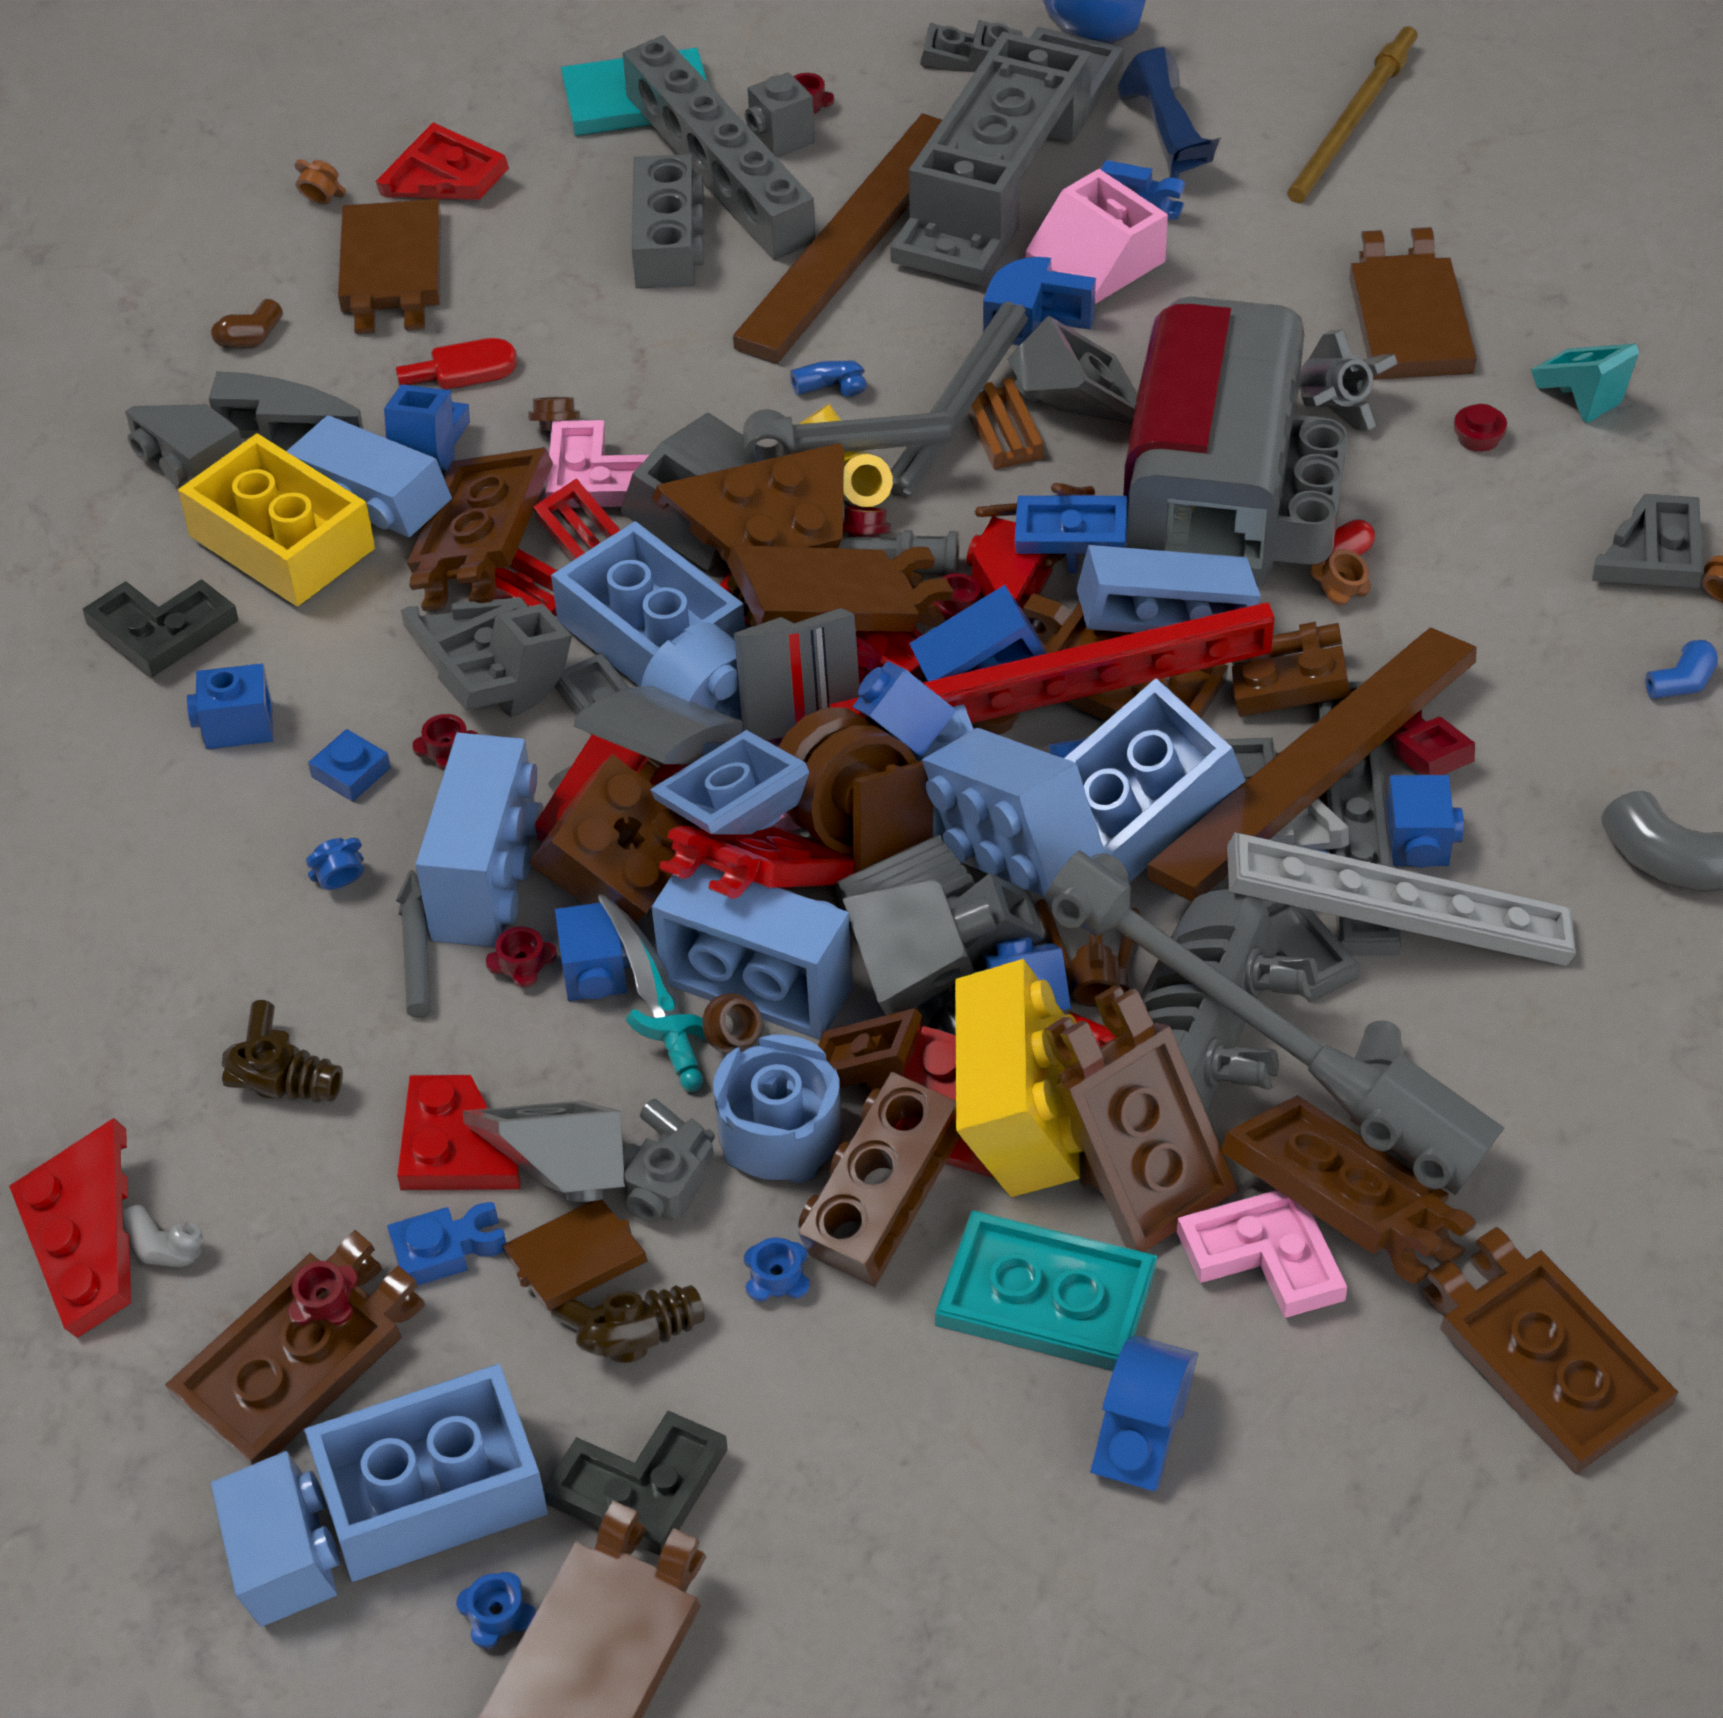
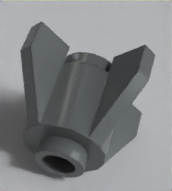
(1341, 379)

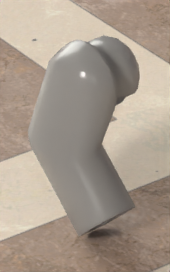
(161, 1248)

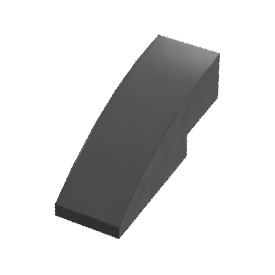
(275, 407)

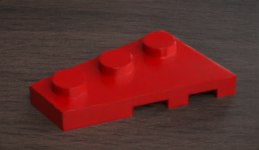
(77, 1227)

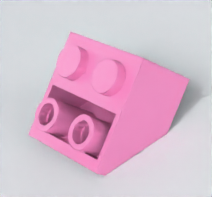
(1102, 233)

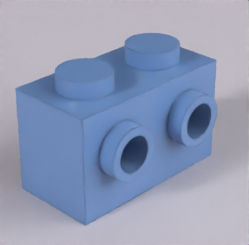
(275, 1538)

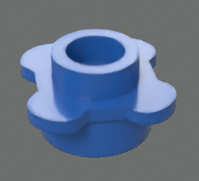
(336, 863)
(776, 1255)
(491, 1591)

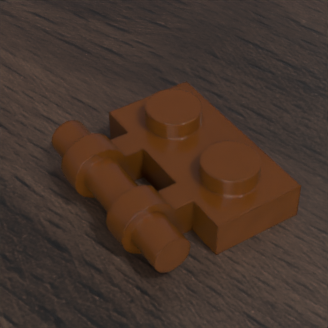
(1293, 679)

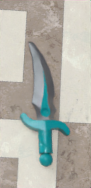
(653, 987)

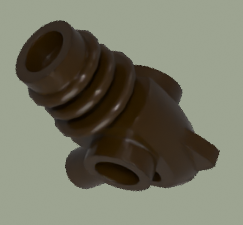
(276, 1067)
(628, 1325)

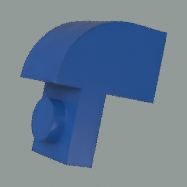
(1042, 294)
(426, 421)
(1141, 1410)

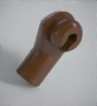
(247, 329)

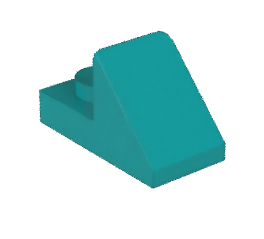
(1593, 374)

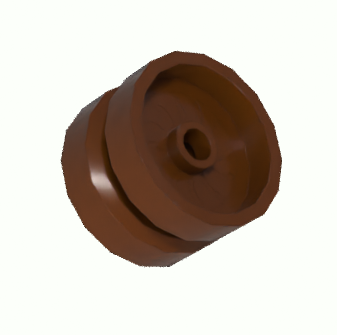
(837, 750)

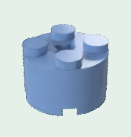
(699, 671)
(778, 1108)

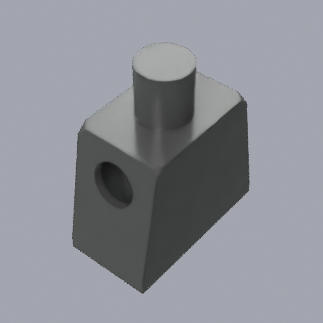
(915, 940)

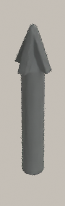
(414, 947)

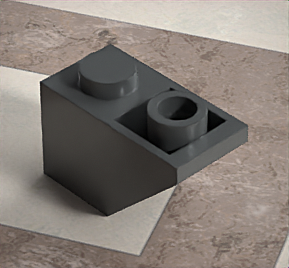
(181, 438)

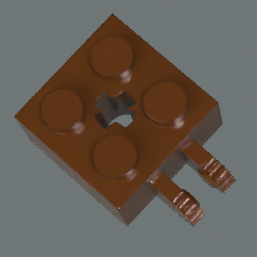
(612, 839)

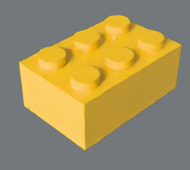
(277, 519)
(1009, 1080)

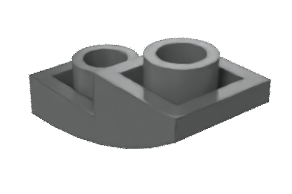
(958, 50)

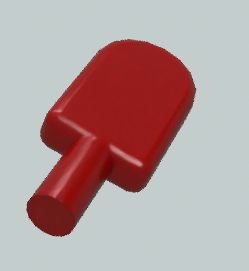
(462, 364)

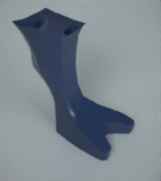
(1156, 76)

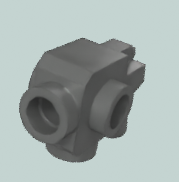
(666, 1173)

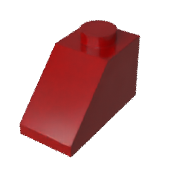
(997, 564)

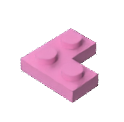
(580, 453)
(1266, 1234)

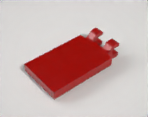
(764, 857)

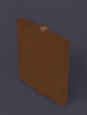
(890, 813)
(574, 1253)

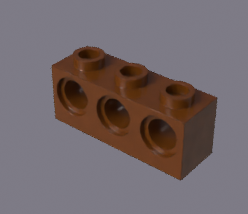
(886, 1207)

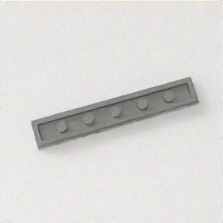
(1400, 899)

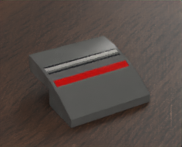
(795, 670)

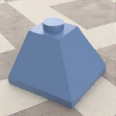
(736, 786)

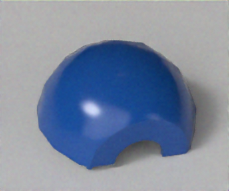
(1096, 19)

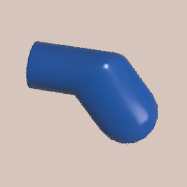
(828, 373)

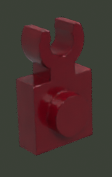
(1432, 745)

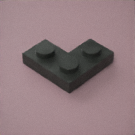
(162, 634)
(658, 1485)

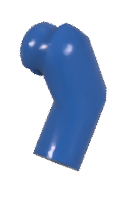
(1688, 676)

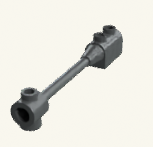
(1394, 1107)

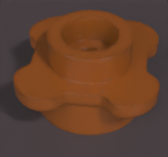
(318, 181)
(1342, 576)

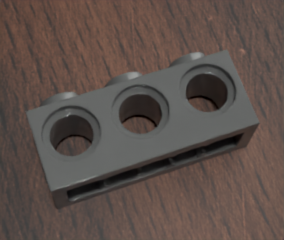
(666, 221)

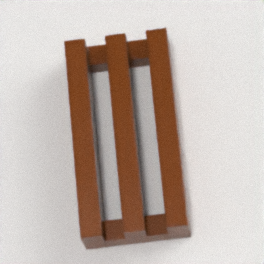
(994, 398)

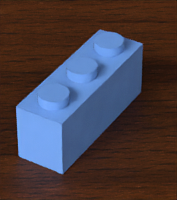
(394, 480)
(1160, 588)

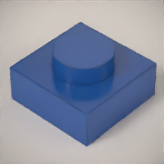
(349, 765)

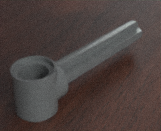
(852, 434)

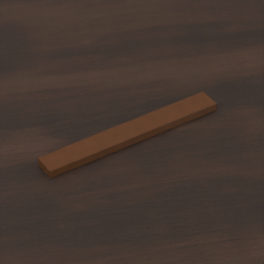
(835, 251)
(1313, 761)

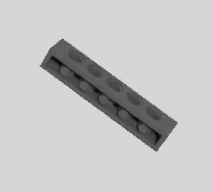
(722, 147)

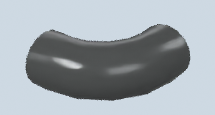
(1663, 846)

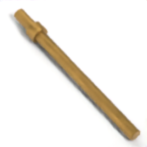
(1387, 64)

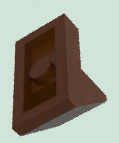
(872, 1048)

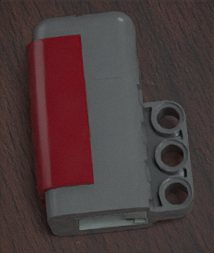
(1219, 444)

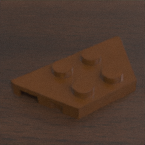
(766, 502)

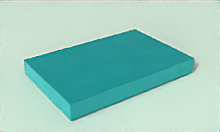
(599, 96)
(1045, 1290)

